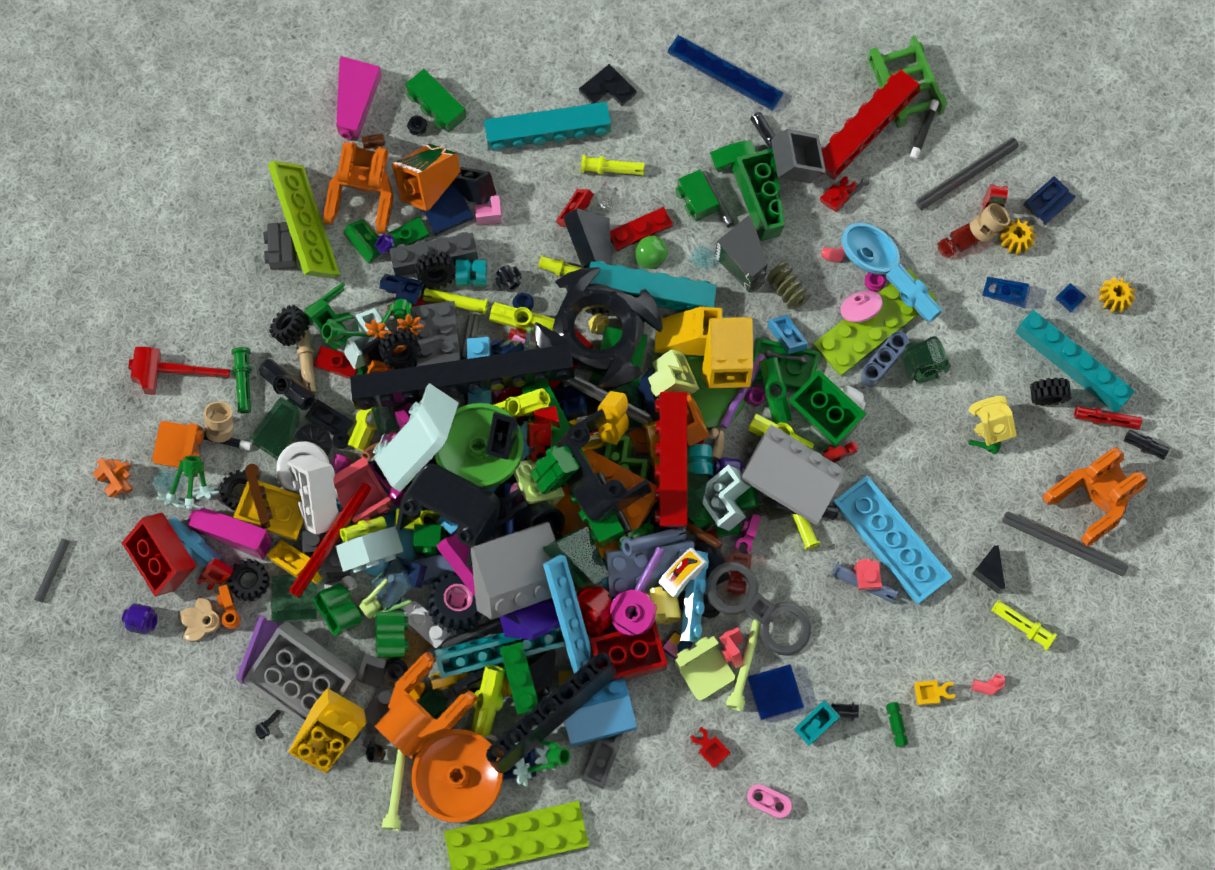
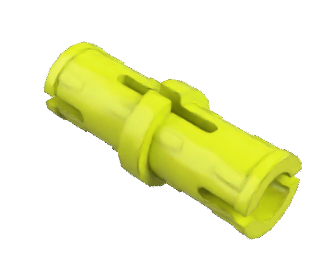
(556, 266)
(362, 528)

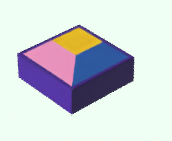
(675, 645)

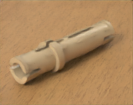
(306, 362)

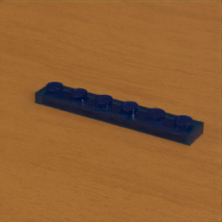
(725, 73)

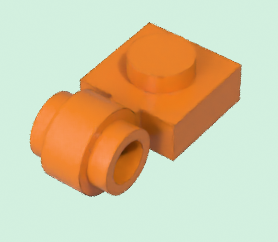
(226, 600)

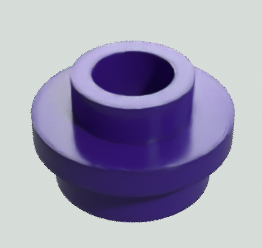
(384, 243)

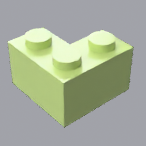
(672, 374)

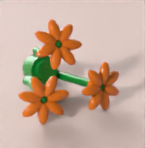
(402, 313)

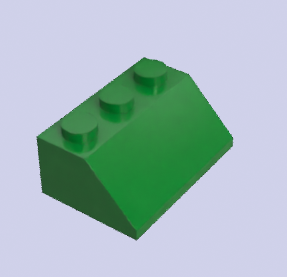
(827, 409)

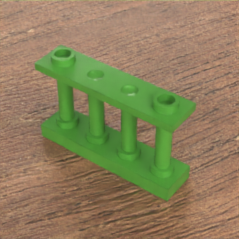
(878, 62)

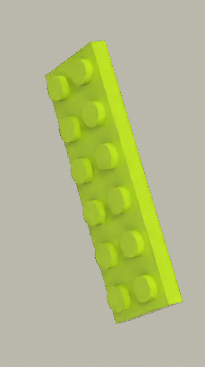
(303, 219)
(853, 341)
(517, 838)

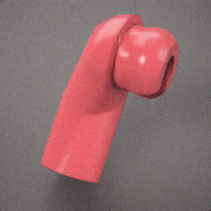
(833, 254)
(991, 686)

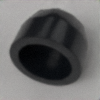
(375, 753)

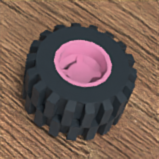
(453, 605)

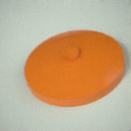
(455, 777)

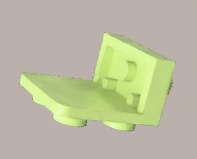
(529, 486)
(704, 668)

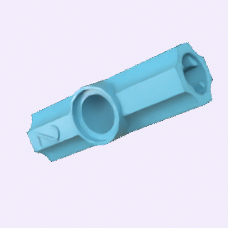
(914, 293)
(194, 544)

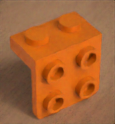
(176, 442)

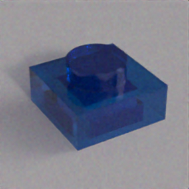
(1070, 297)

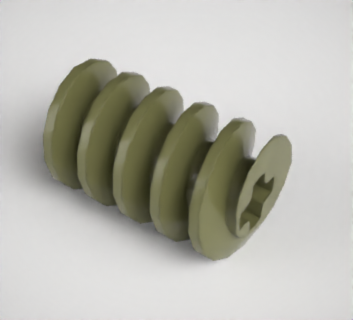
(787, 287)

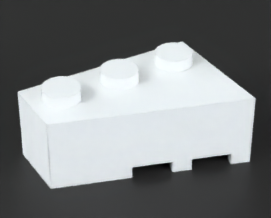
(317, 492)

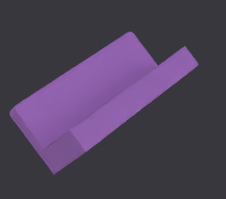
(262, 634)

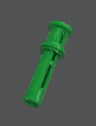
(242, 370)

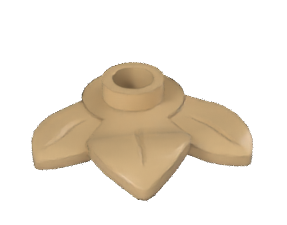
(196, 618)

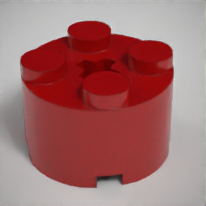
(595, 609)

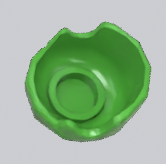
(651, 252)

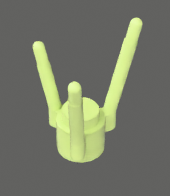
(372, 604)

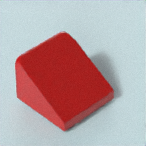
(547, 415)

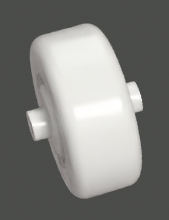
(296, 450)

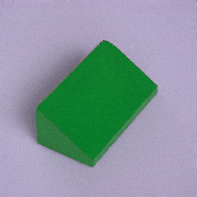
(363, 239)

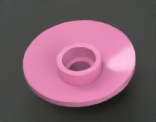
(861, 306)

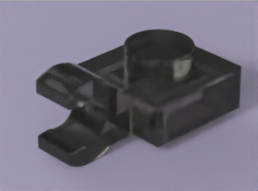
(767, 509)

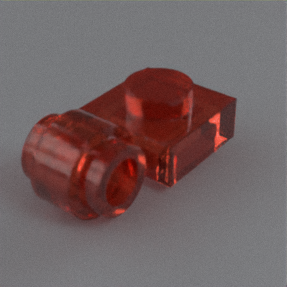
(960, 238)
(737, 586)

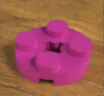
(645, 607)

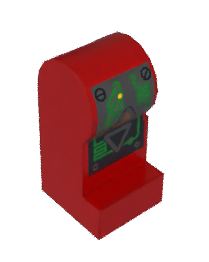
(996, 195)

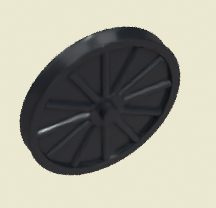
(315, 434)

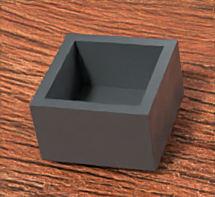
(798, 156)

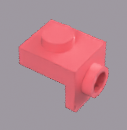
(868, 574)
(728, 644)

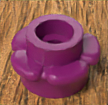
(760, 396)

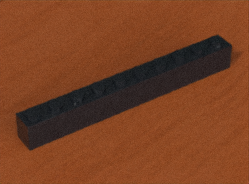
(463, 376)

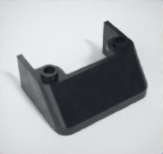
(455, 499)
(595, 499)

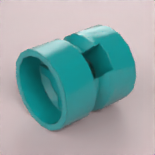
(463, 273)
(698, 459)

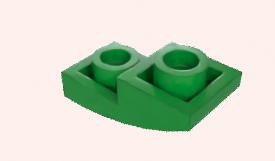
(726, 156)

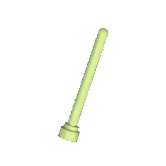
(736, 700)
(392, 818)

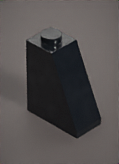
(589, 236)

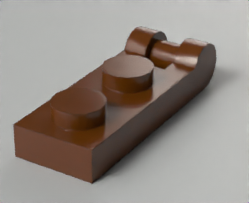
(373, 141)
(258, 493)

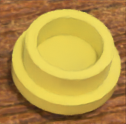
(598, 323)

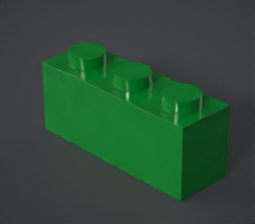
(435, 101)
(519, 677)

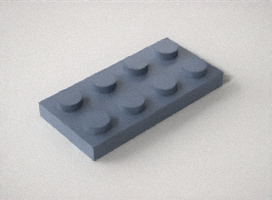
(627, 570)

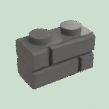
(281, 249)

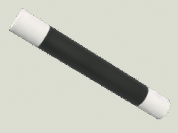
(924, 129)

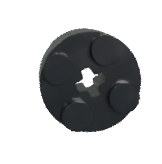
(540, 513)

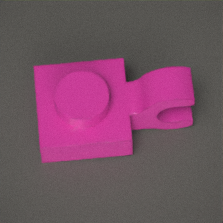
(749, 528)

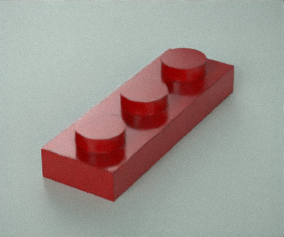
(640, 228)

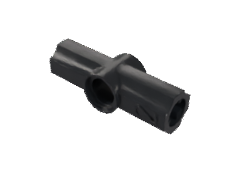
(287, 384)

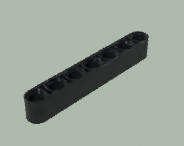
(546, 722)

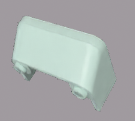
(418, 439)

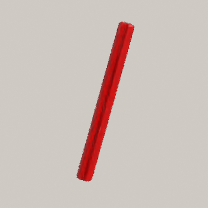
(330, 540)

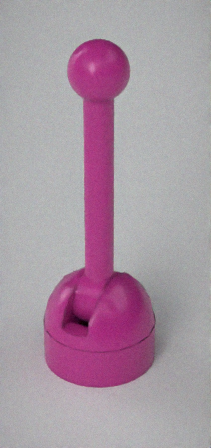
(395, 495)

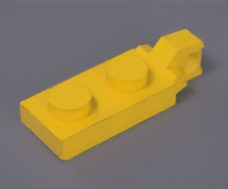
(290, 559)

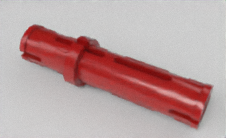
(1099, 416)

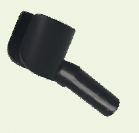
(262, 728)

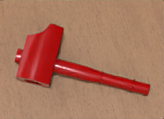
(147, 365)

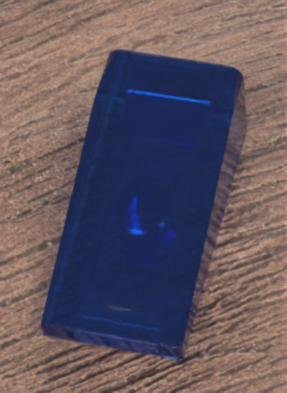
(1008, 291)

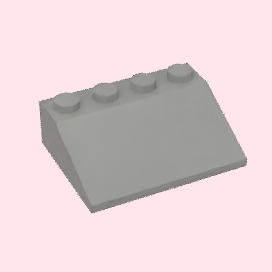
(793, 474)
(511, 571)
(297, 672)

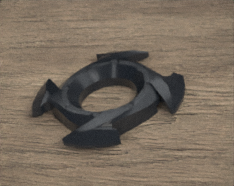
(630, 312)

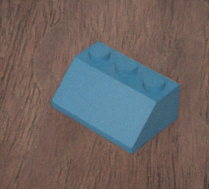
(603, 715)

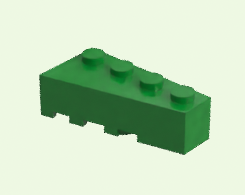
(761, 192)

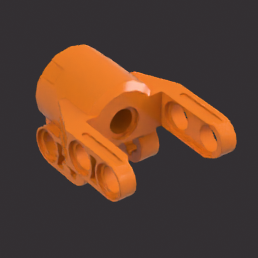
(364, 172)
(1106, 488)
(408, 723)

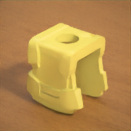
(996, 419)

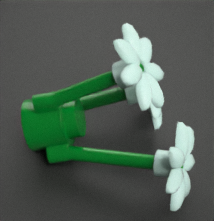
(191, 467)
(551, 757)

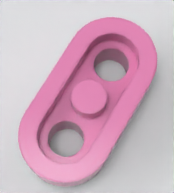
(769, 800)

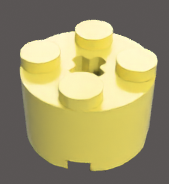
(667, 606)

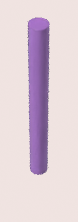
(740, 395)
(648, 572)

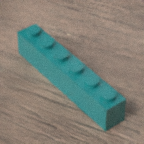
(547, 126)
(666, 290)
(1074, 361)

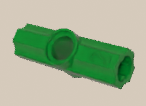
(772, 377)

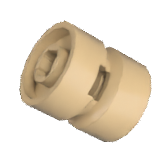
(989, 222)
(218, 421)

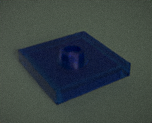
(775, 692)

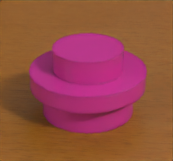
(875, 282)

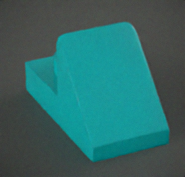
(817, 722)

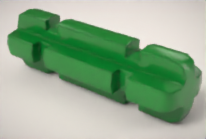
(645, 529)
(897, 724)

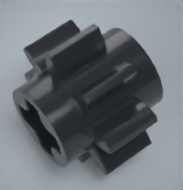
(508, 278)

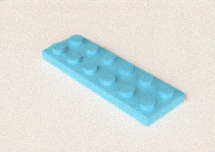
(892, 540)

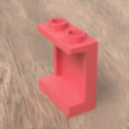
(347, 482)

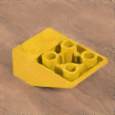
(686, 331)
(728, 353)
(328, 730)

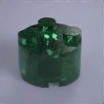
(925, 360)

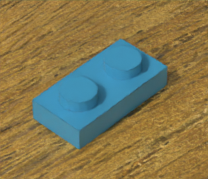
(787, 334)

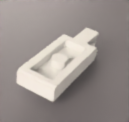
(422, 623)

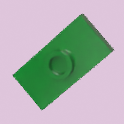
(409, 233)

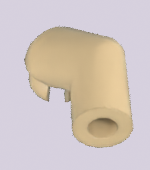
(718, 446)

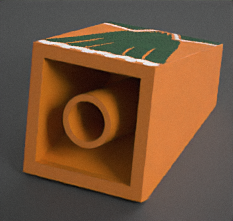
(425, 175)

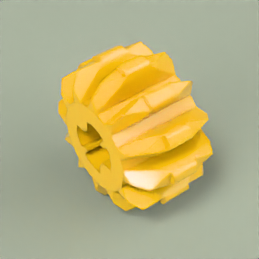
(1022, 241)
(1124, 298)

